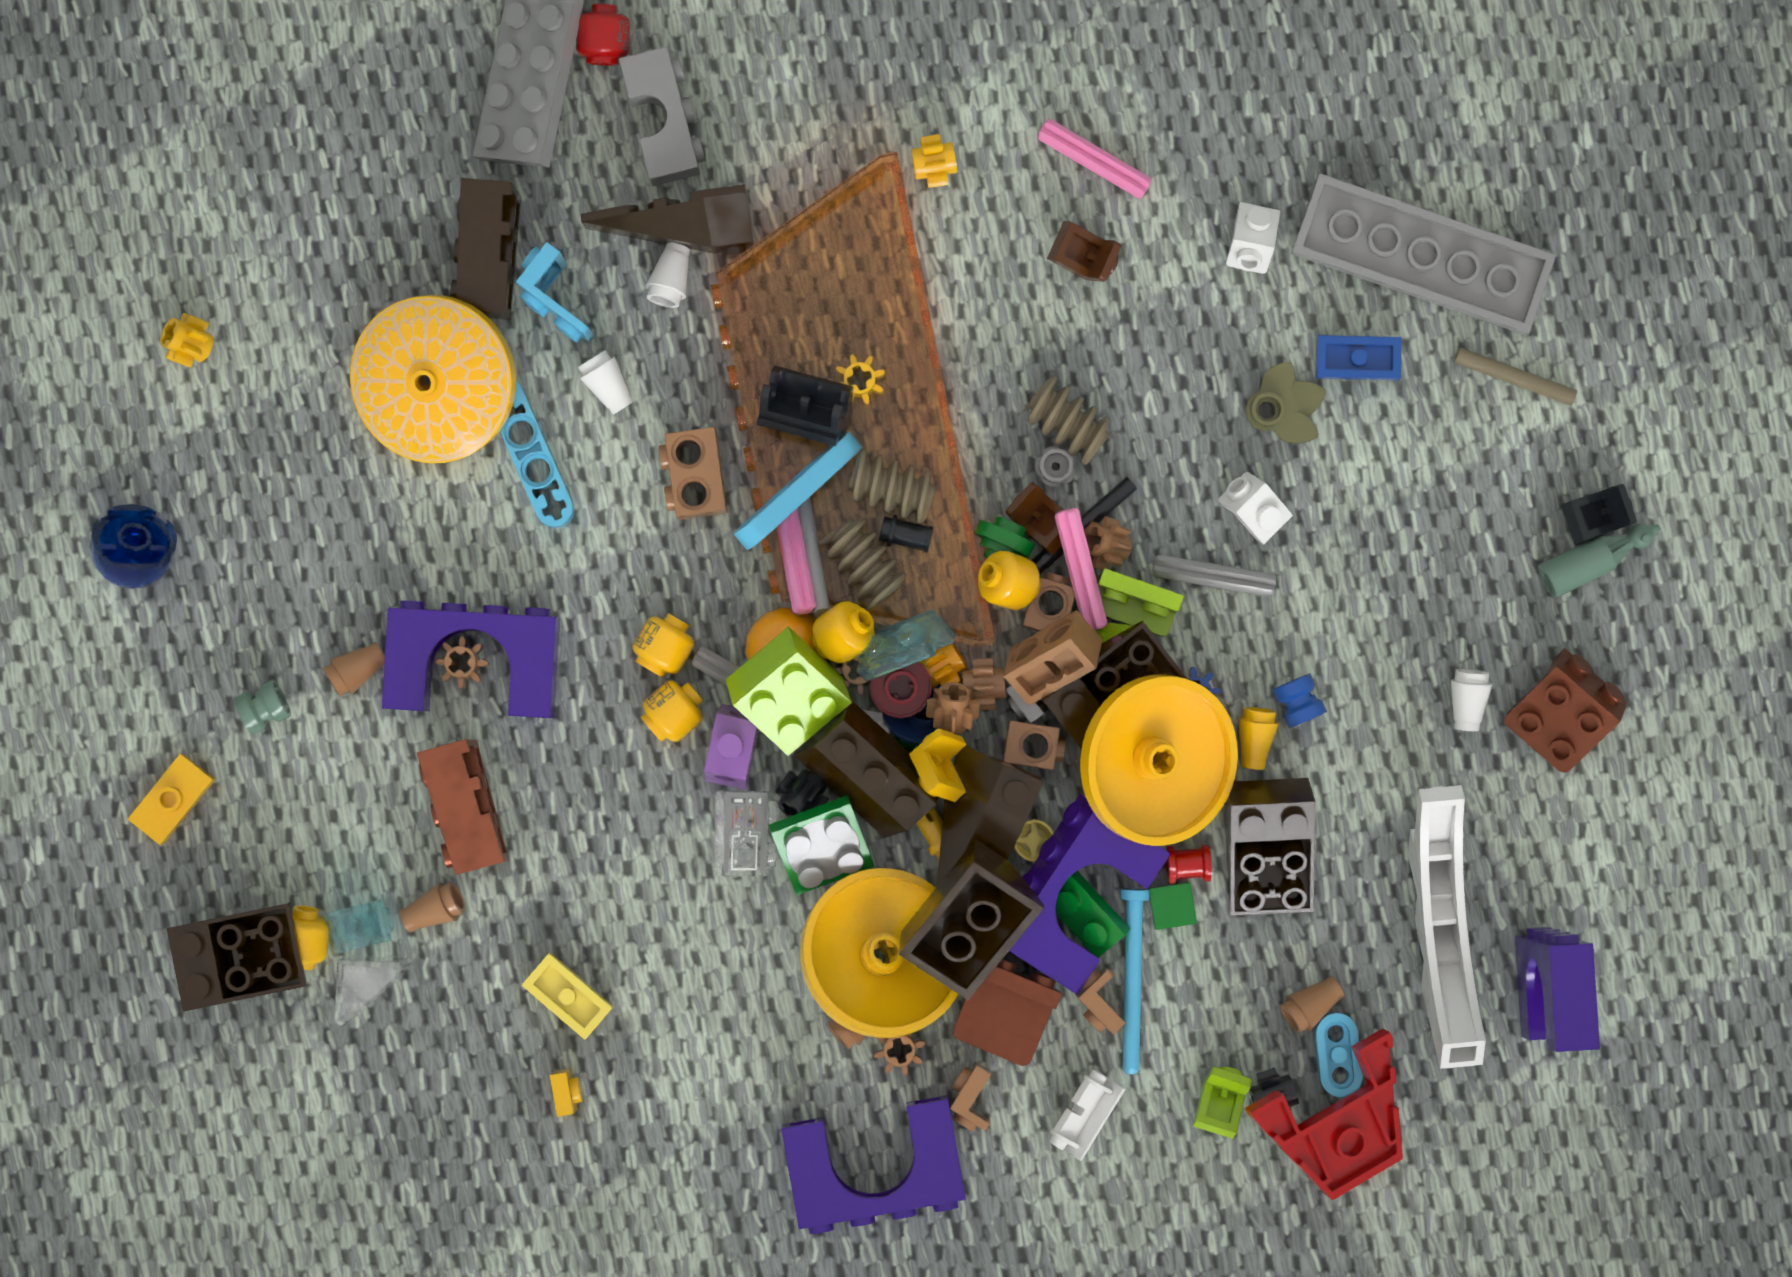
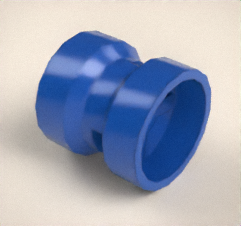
(1299, 701)

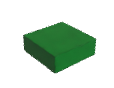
(1172, 905)

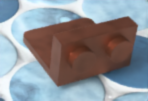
(1567, 712)
(1008, 1013)

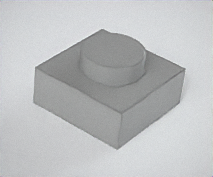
(1022, 709)

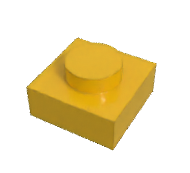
(566, 1092)

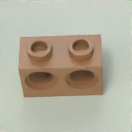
(705, 471)
(1053, 658)

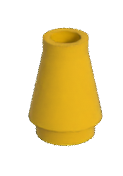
(1256, 736)

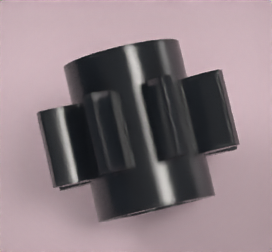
(801, 792)
(1270, 1081)

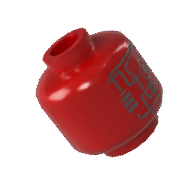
(603, 35)

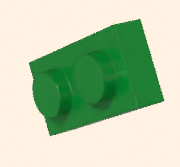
(1089, 915)

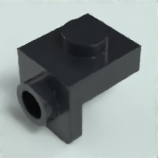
(1599, 513)

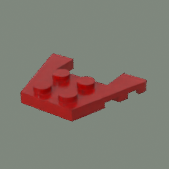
(1349, 1137)

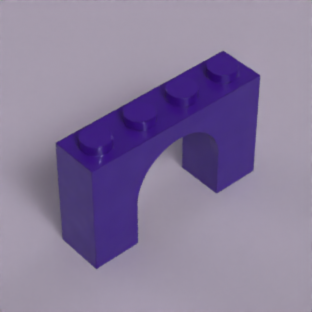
(418, 634)
(1075, 844)
(1557, 989)
(826, 1199)

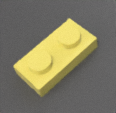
(567, 996)

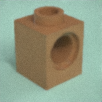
(1034, 617)
(1014, 742)

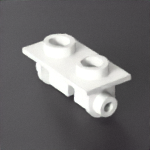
(1092, 1107)

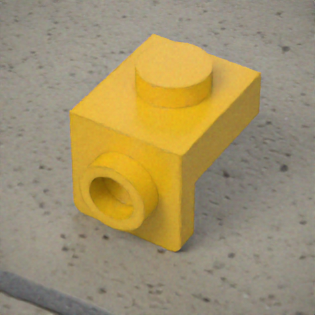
(935, 766)

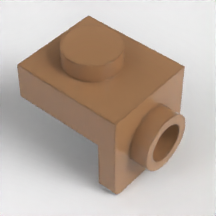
(1098, 1011)
(968, 1086)

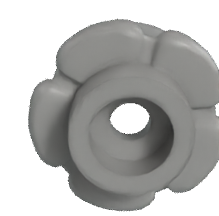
(1055, 455)

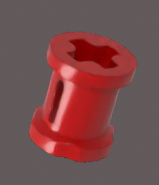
(1189, 864)

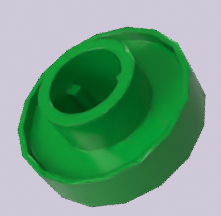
(1003, 536)

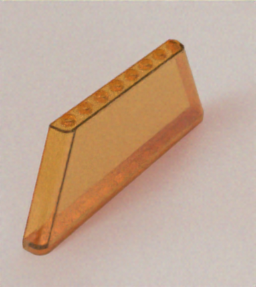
(807, 299)

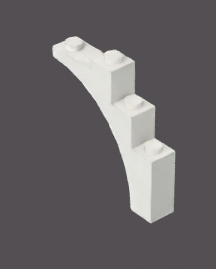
(1442, 929)

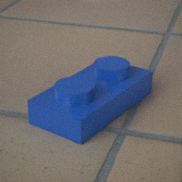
(1358, 358)

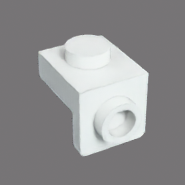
(1253, 238)
(1255, 506)

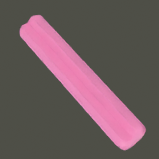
(1094, 158)
(796, 564)
(1080, 567)

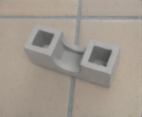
(654, 80)

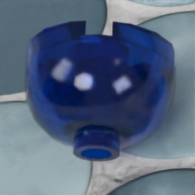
(132, 546)

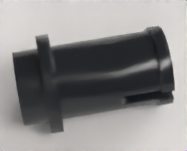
(905, 534)

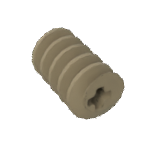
(1068, 420)
(892, 486)
(864, 562)

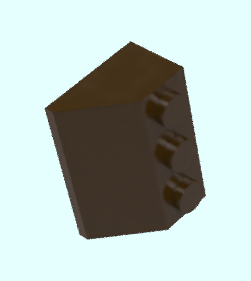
(871, 768)
(970, 920)

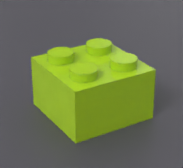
(788, 691)

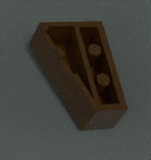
(487, 246)

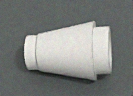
(669, 277)
(606, 381)
(1469, 698)

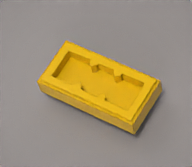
(171, 799)

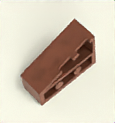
(463, 806)

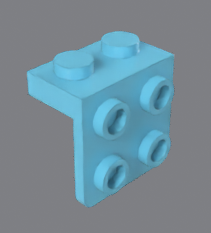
(540, 272)

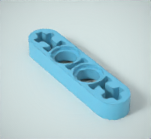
(536, 449)
(797, 491)

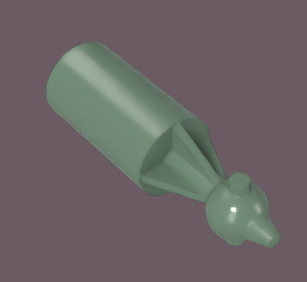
(1592, 559)

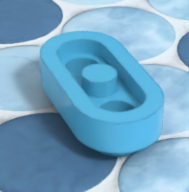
(1337, 1054)

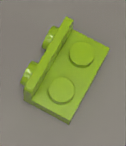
(1138, 601)

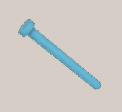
(1132, 983)

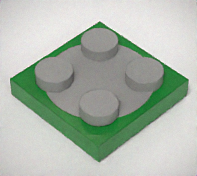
(821, 845)

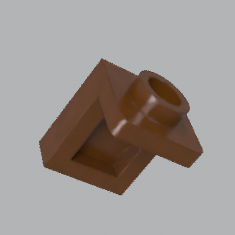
(1084, 253)
(1037, 514)

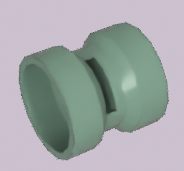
(266, 705)

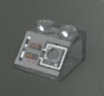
(743, 833)

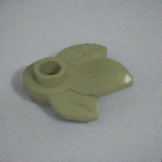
(1291, 405)

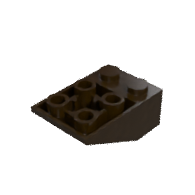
(1120, 660)
(1270, 846)
(236, 957)

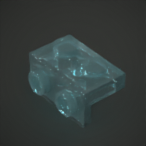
(904, 644)

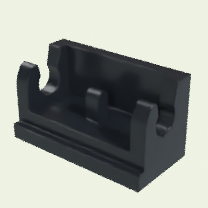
(805, 405)

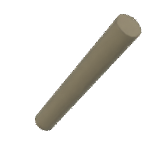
(1515, 376)

